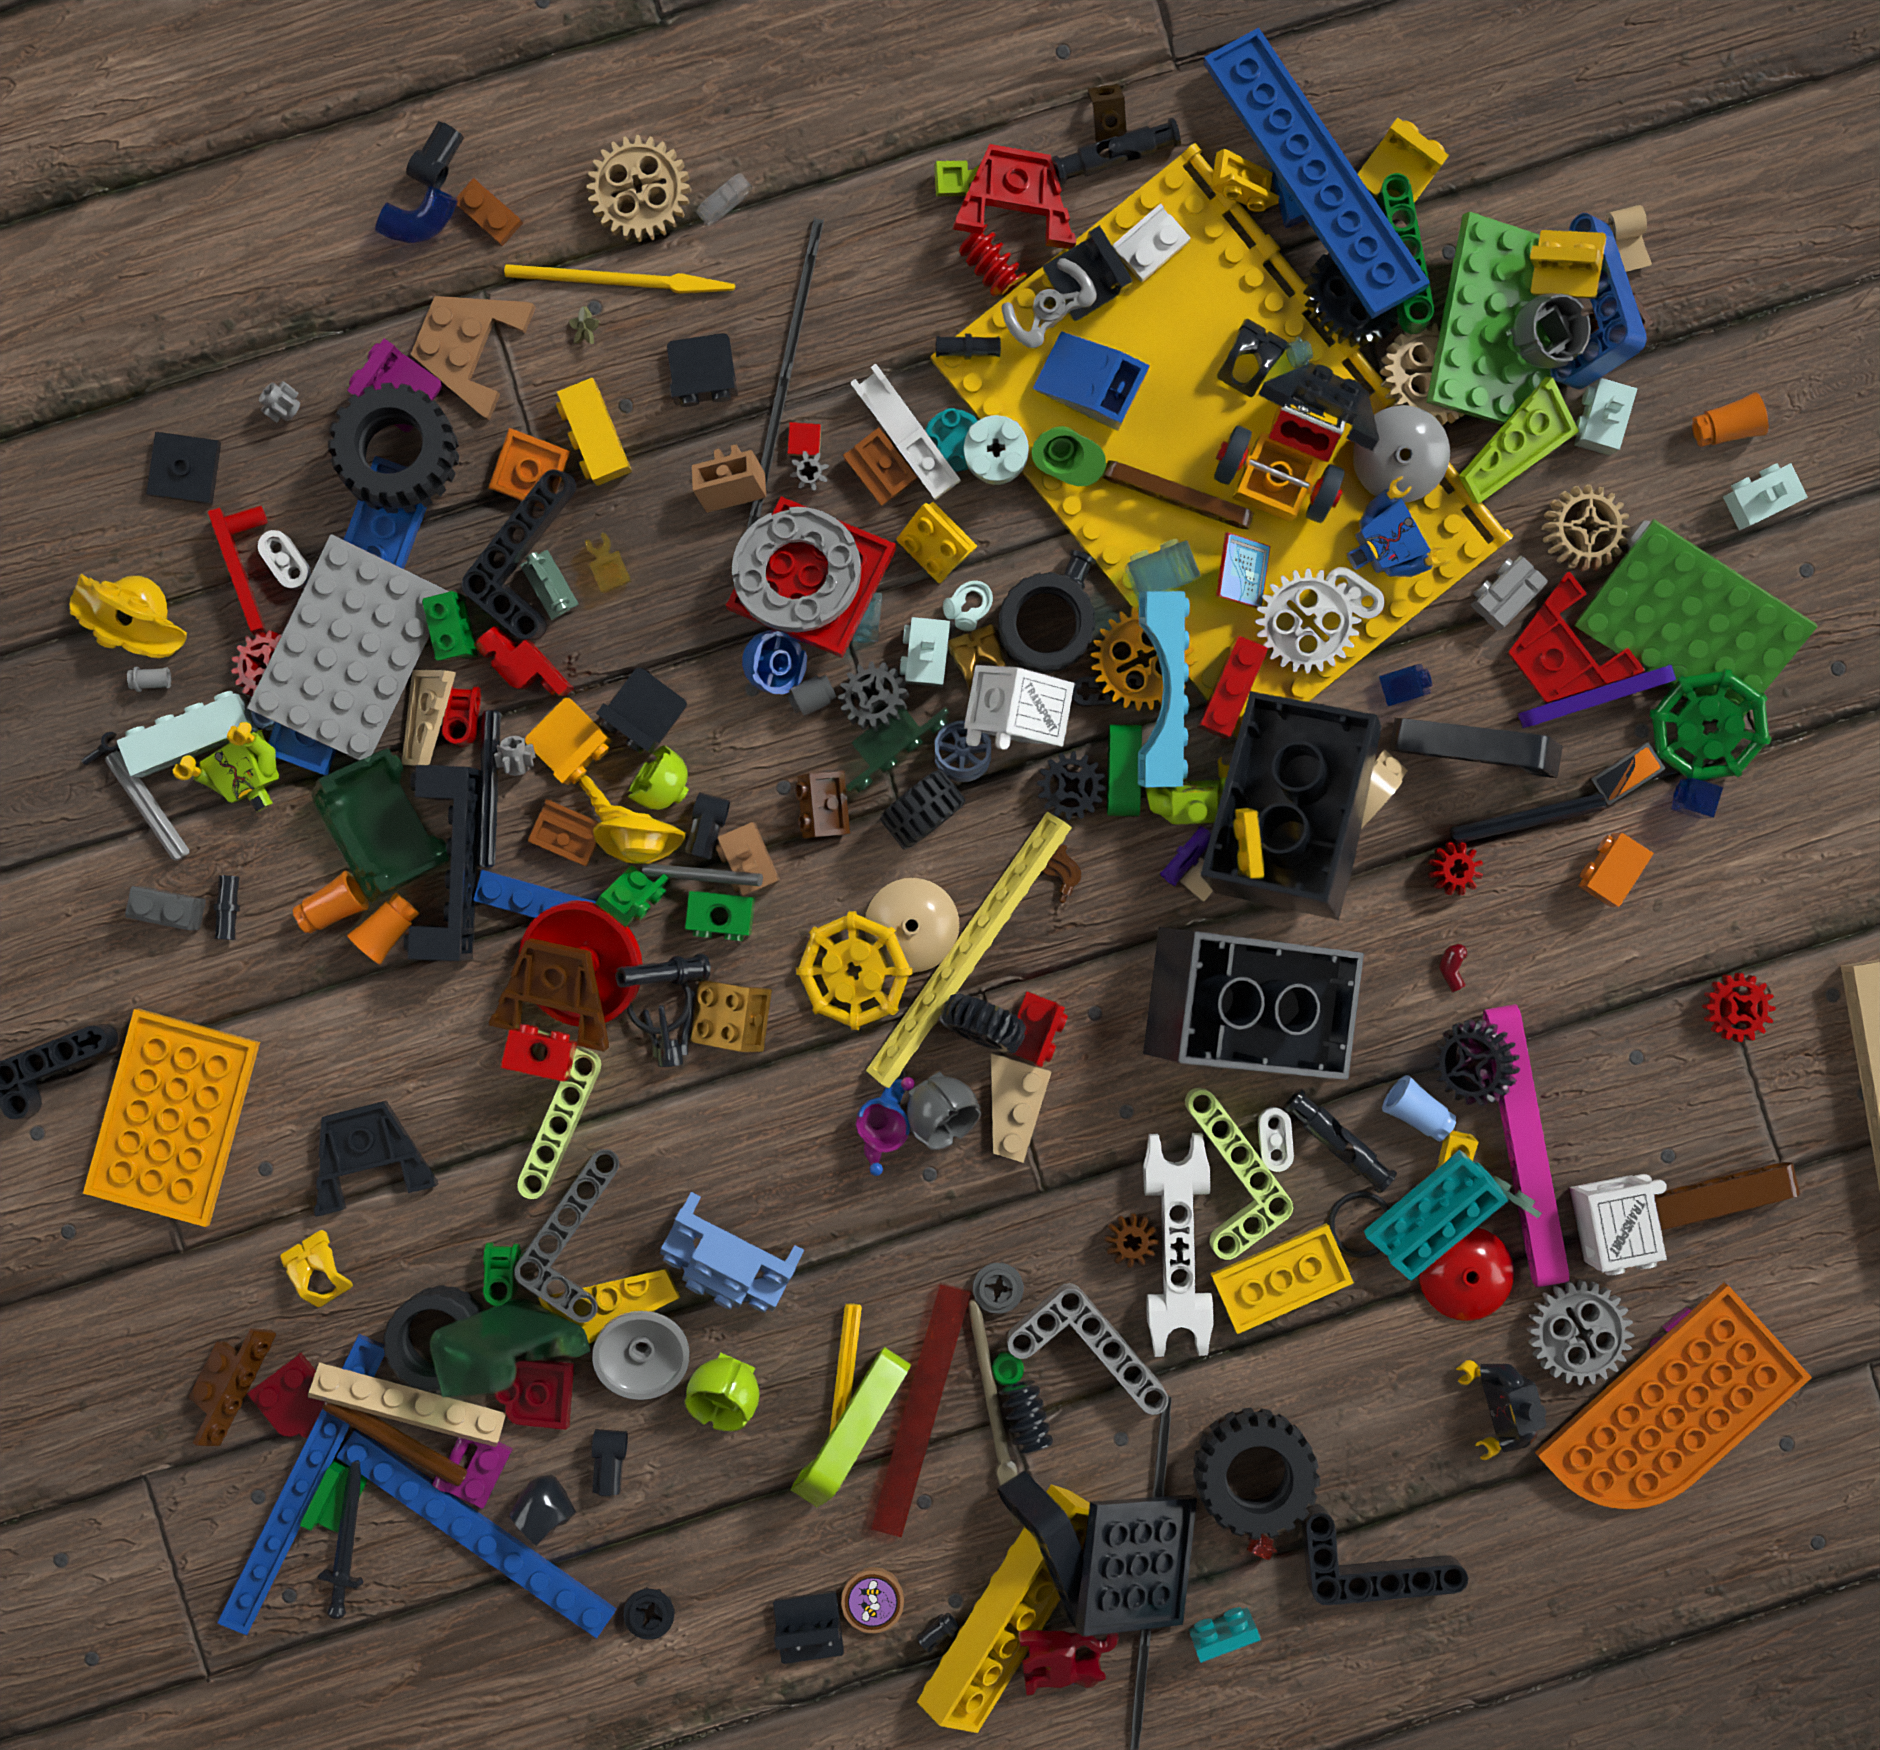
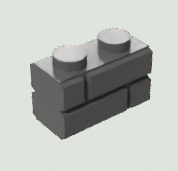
(165, 908)

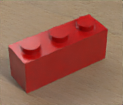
(1232, 687)

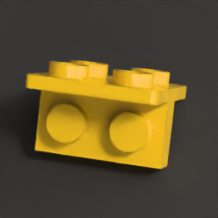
(1567, 263)
(935, 541)

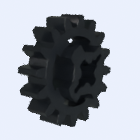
(1057, 770)

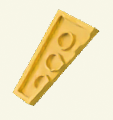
(619, 1297)

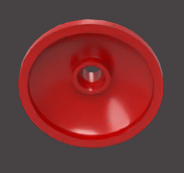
(1446, 1283)

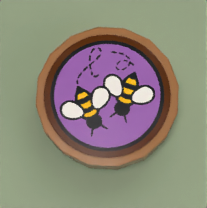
(872, 1600)

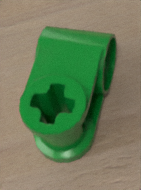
(500, 1270)

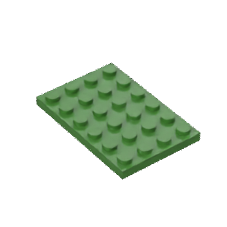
(1475, 357)
(1693, 613)

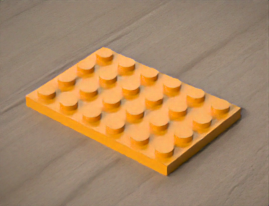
(171, 1117)

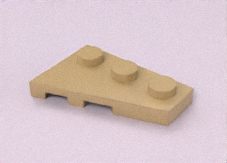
(425, 714)
(1015, 1104)

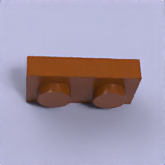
(488, 212)

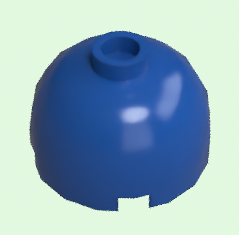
(774, 662)

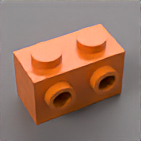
(1614, 869)

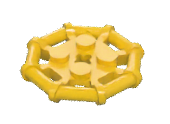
(870, 979)

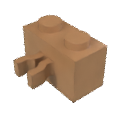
(728, 480)
(747, 853)

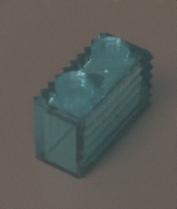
(1163, 569)

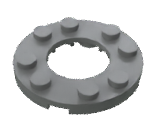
(793, 526)

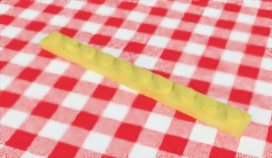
(968, 949)

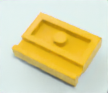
(1248, 837)

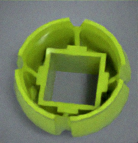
(723, 1393)

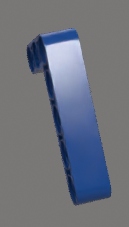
(1617, 314)

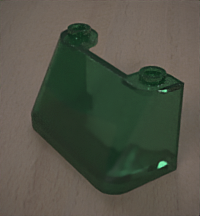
(377, 825)
(479, 1350)

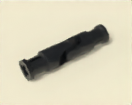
(1129, 147)
(1336, 1138)

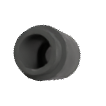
(811, 695)

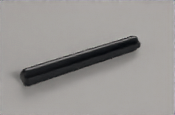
(488, 789)
(1528, 818)

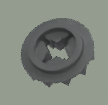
(985, 1296)

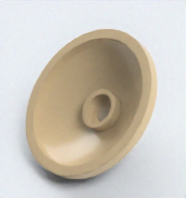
(929, 907)

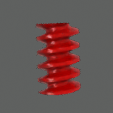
(991, 263)

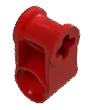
(462, 712)

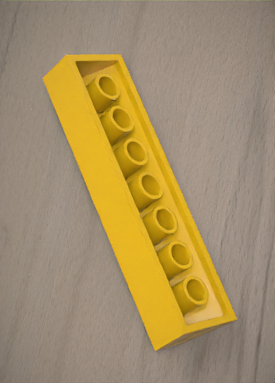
(989, 1643)

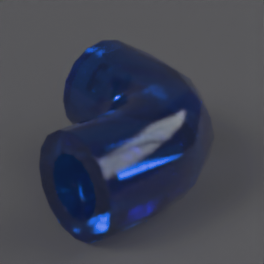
(420, 223)

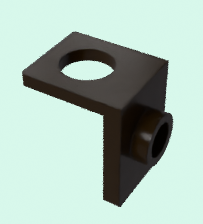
(1108, 112)

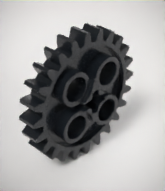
(1337, 310)

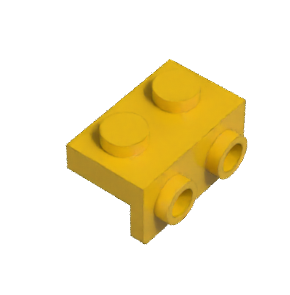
(1243, 181)

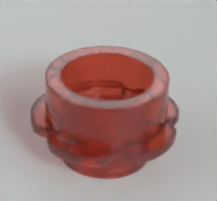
(1262, 1547)

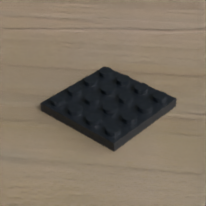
(1136, 1564)

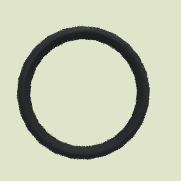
(656, 1030)
(1331, 1221)

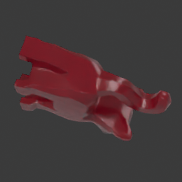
(1054, 1661)

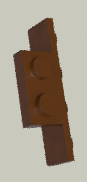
(226, 1382)

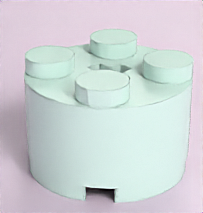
(983, 436)

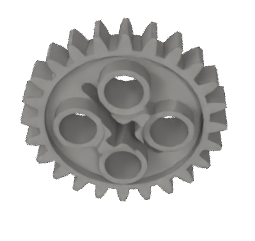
(1604, 1318)

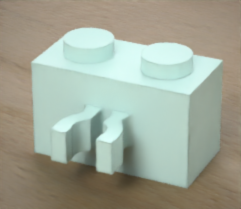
(1604, 416)
(1765, 496)
(926, 651)

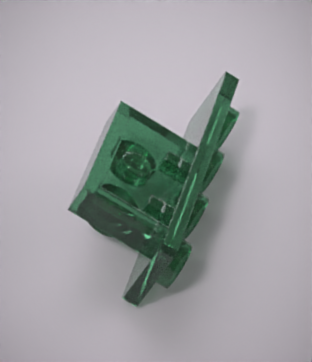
(882, 746)

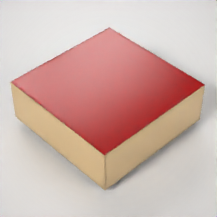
(804, 438)

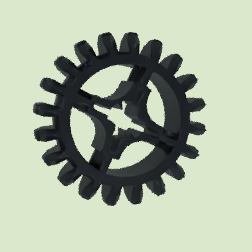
(983, 1023)
(1489, 1088)

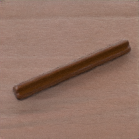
(399, 1442)

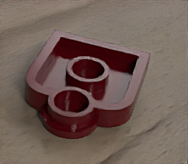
(539, 1394)
(285, 1398)

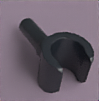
(102, 749)

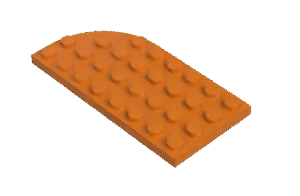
(1676, 1408)

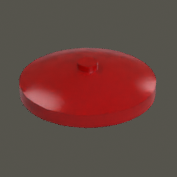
(609, 942)

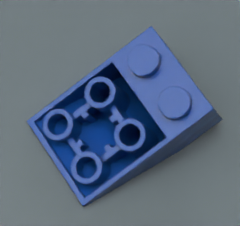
(1091, 379)

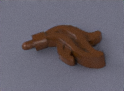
(1065, 868)

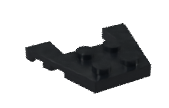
(1329, 393)
(362, 1141)

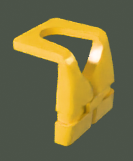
(311, 1256)

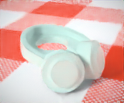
(968, 620)

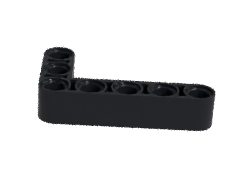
(515, 553)
(1528, 751)
(1052, 1533)
(1372, 1572)

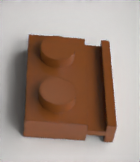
(880, 467)
(565, 832)

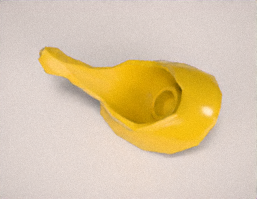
(629, 834)

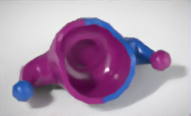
(884, 1123)

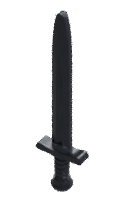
(345, 1543)

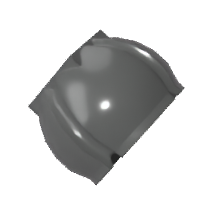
(1563, 325)
(941, 1110)

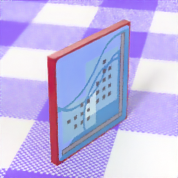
(1243, 570)

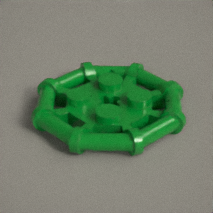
(1709, 707)

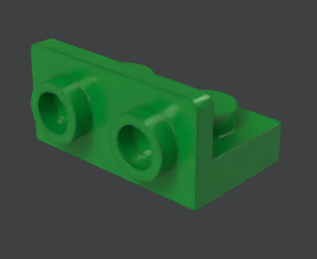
(449, 626)
(631, 896)

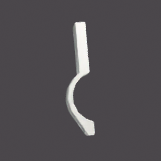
(906, 433)

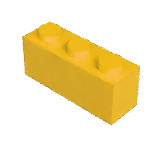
(592, 432)

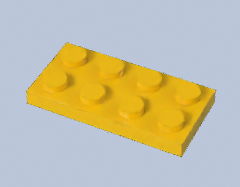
(1282, 1278)

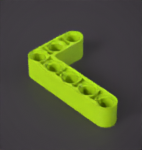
(825, 1473)

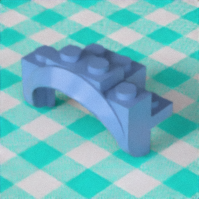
(725, 1263)

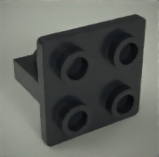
(808, 1627)

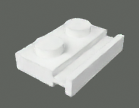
(1151, 243)

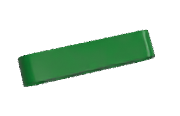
(1404, 209)

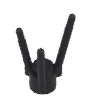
(668, 1050)

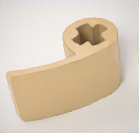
(1627, 228)

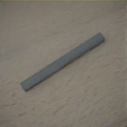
(702, 874)

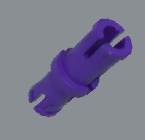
(1186, 856)

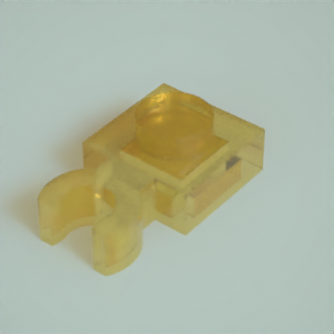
(608, 568)

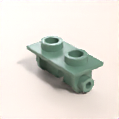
(549, 584)

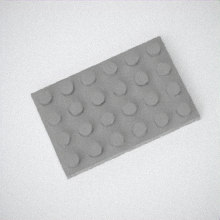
(346, 650)

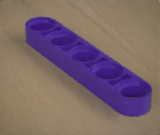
(1597, 696)

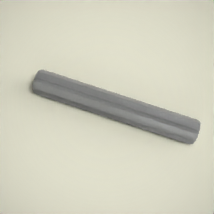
(148, 807)

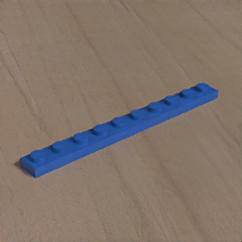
(294, 1501)
(478, 1533)

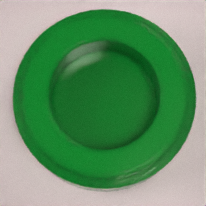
(1007, 1368)

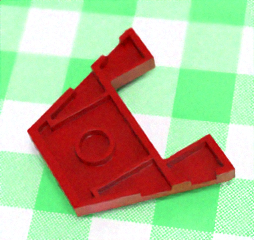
(1020, 183)
(1554, 656)

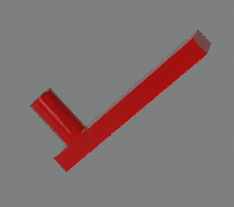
(224, 529)

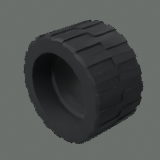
(1046, 584)
(397, 1340)

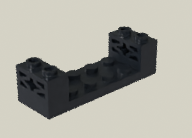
(457, 940)

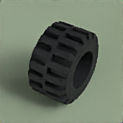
(922, 809)

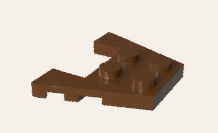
(556, 979)

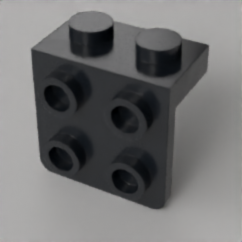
(701, 370)
(642, 711)

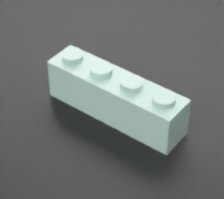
(188, 734)

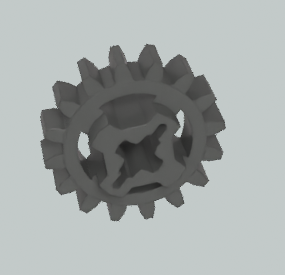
(868, 684)

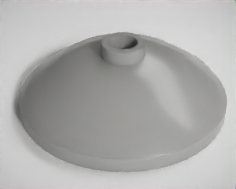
(1399, 429)
(638, 1370)

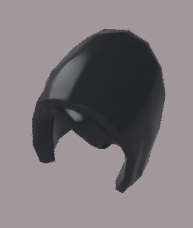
(541, 1508)

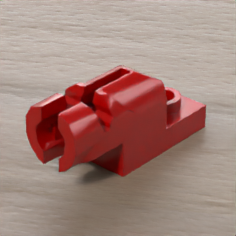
(522, 663)

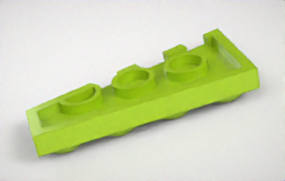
(1523, 440)

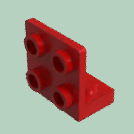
(1042, 1021)

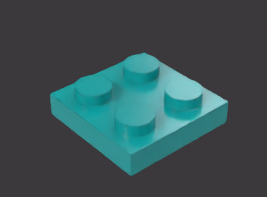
(1224, 1634)

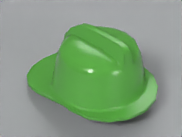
(1069, 456)

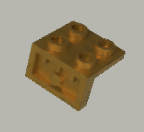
(731, 1016)

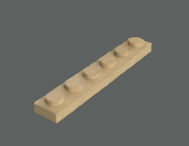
(407, 1404)

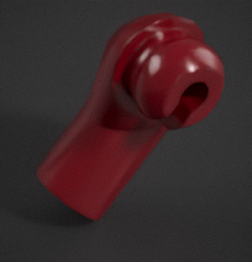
(1450, 965)

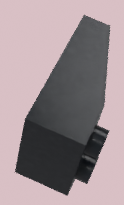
(1310, 783)
(1218, 986)

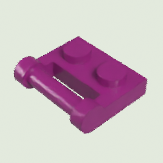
(482, 1471)

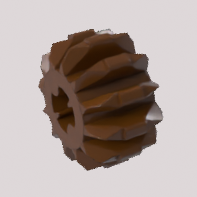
(1126, 1250)

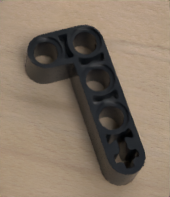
(54, 1060)

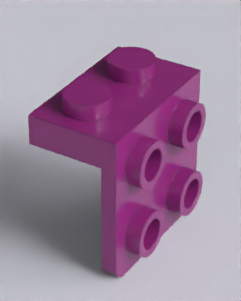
(390, 365)

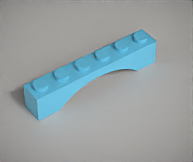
(1163, 620)

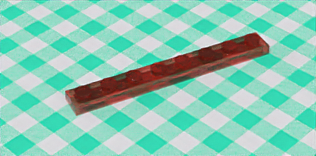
(920, 1410)

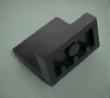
(1102, 266)

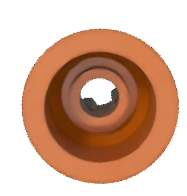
(1732, 421)
(331, 904)
(384, 928)

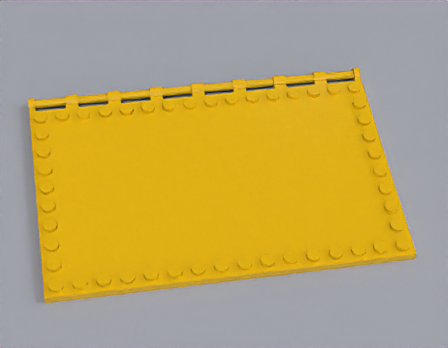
(1182, 413)

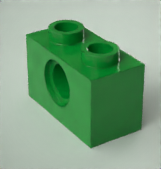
(700, 911)

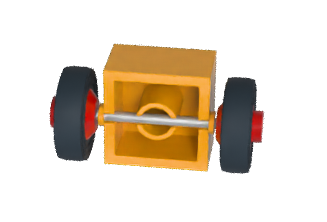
(1277, 477)

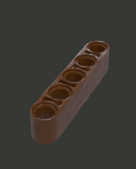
(1726, 1194)

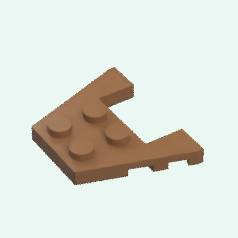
(455, 338)

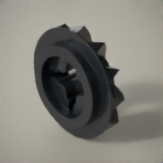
(635, 1616)

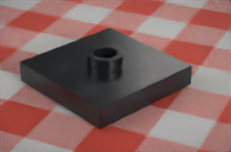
(183, 468)

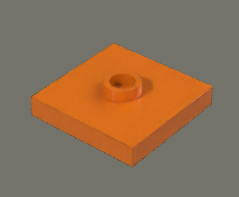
(523, 464)

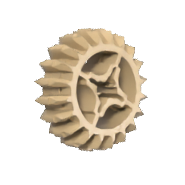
(1589, 503)

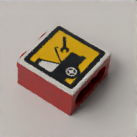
(1306, 429)

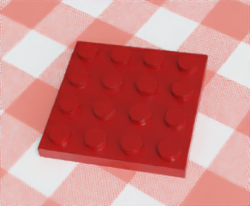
(802, 570)

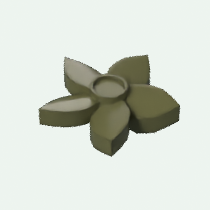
(585, 325)

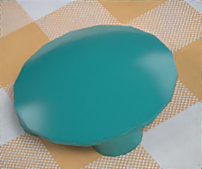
(948, 434)

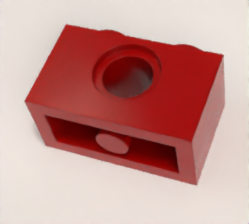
(520, 1057)

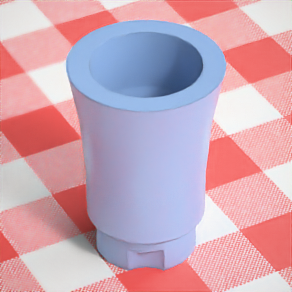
(1419, 1109)

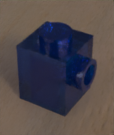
(1696, 798)

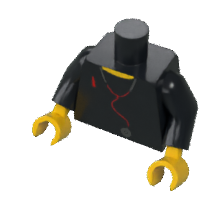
(1511, 1403)

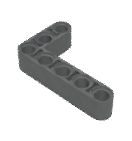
(563, 1234)

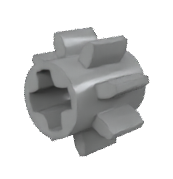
(279, 401)
(805, 478)
(514, 755)

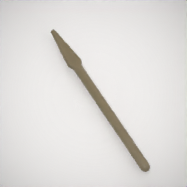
(1006, 1468)

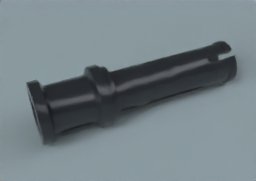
(675, 970)

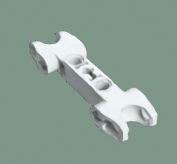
(1179, 1303)

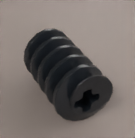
(1027, 1415)

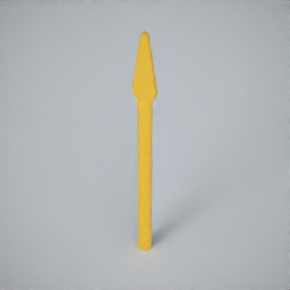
(677, 283)

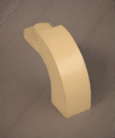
(1385, 780)

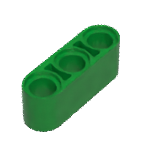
(1122, 770)

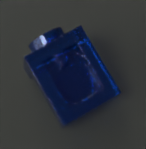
(1406, 684)

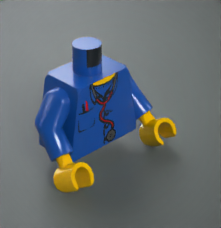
(1392, 539)

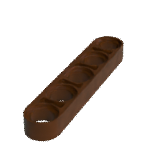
(1178, 495)

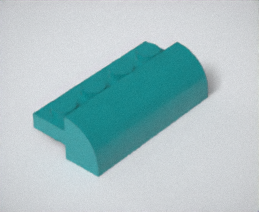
(1436, 1215)

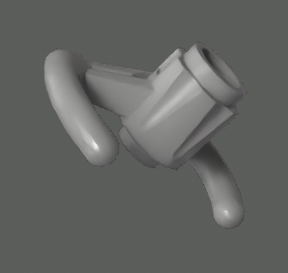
(1049, 317)

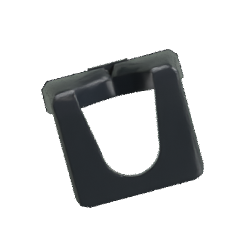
(1252, 340)

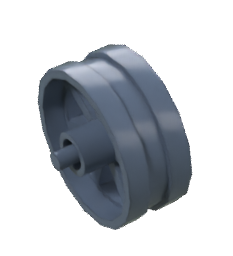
(961, 753)

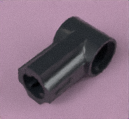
(431, 163)
(708, 817)
(609, 1451)

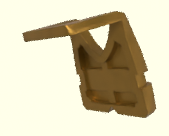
(972, 648)

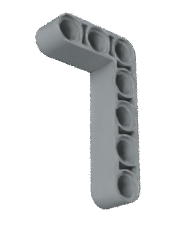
(1095, 1340)

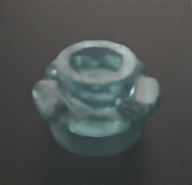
(1299, 352)

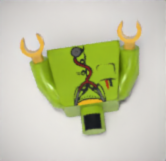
(237, 769)
(1191, 803)

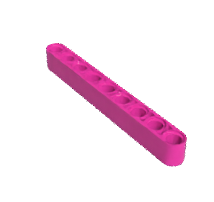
(1529, 1157)

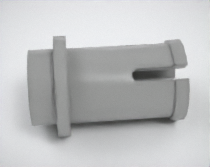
(148, 678)

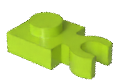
(953, 178)

